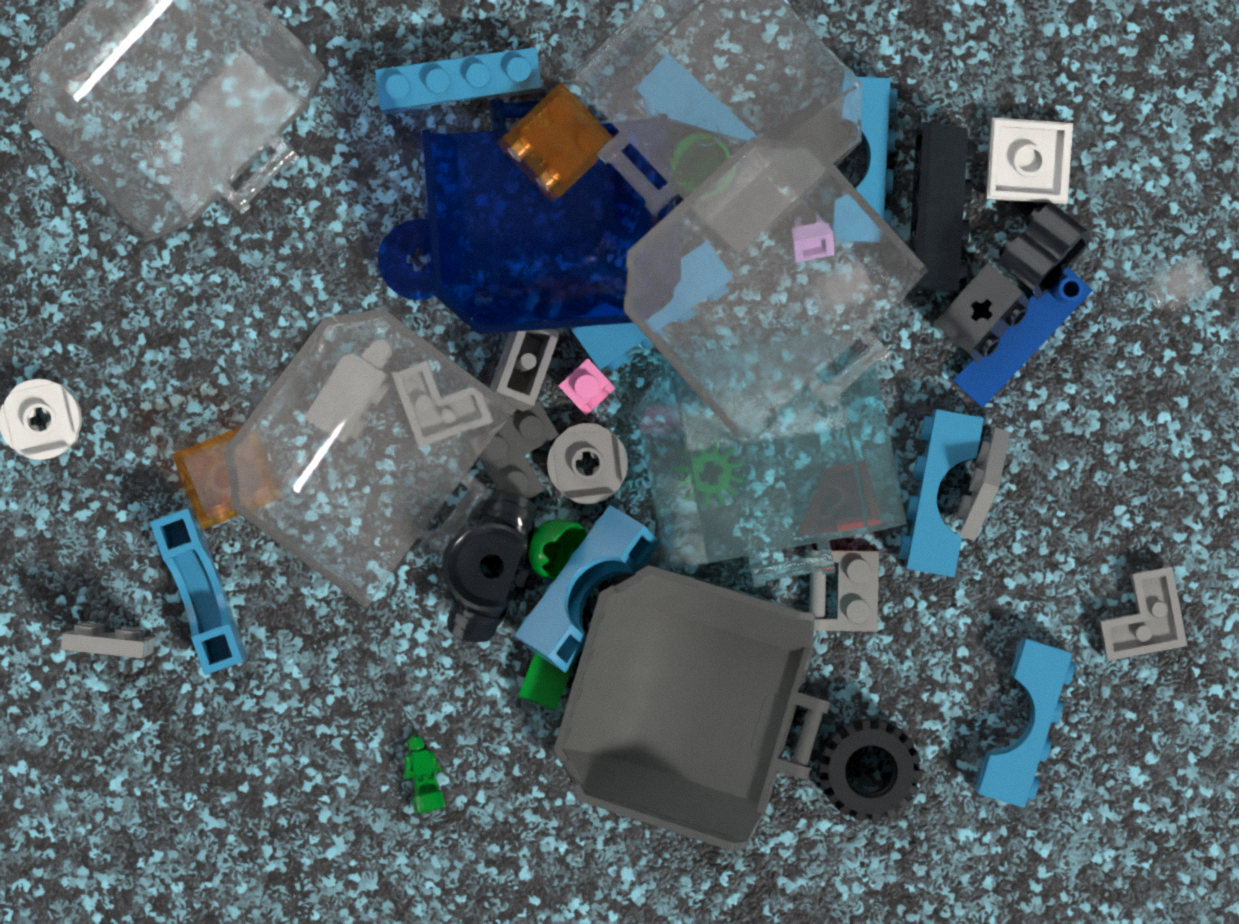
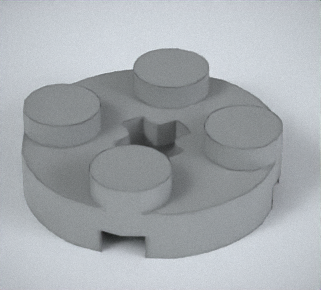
(570, 448)

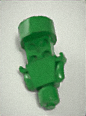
(421, 768)

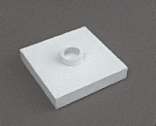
(1029, 161)

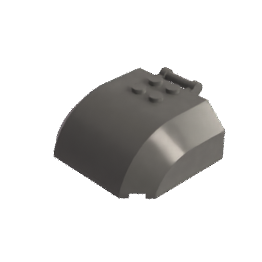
(688, 705)

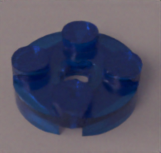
(393, 261)

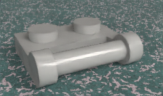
(855, 592)

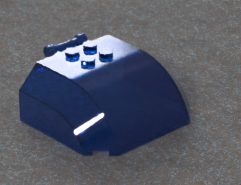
(512, 255)

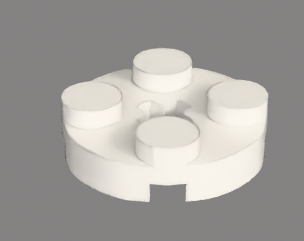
(27, 438)

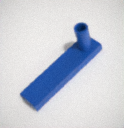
(1019, 343)

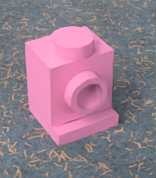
(586, 386)

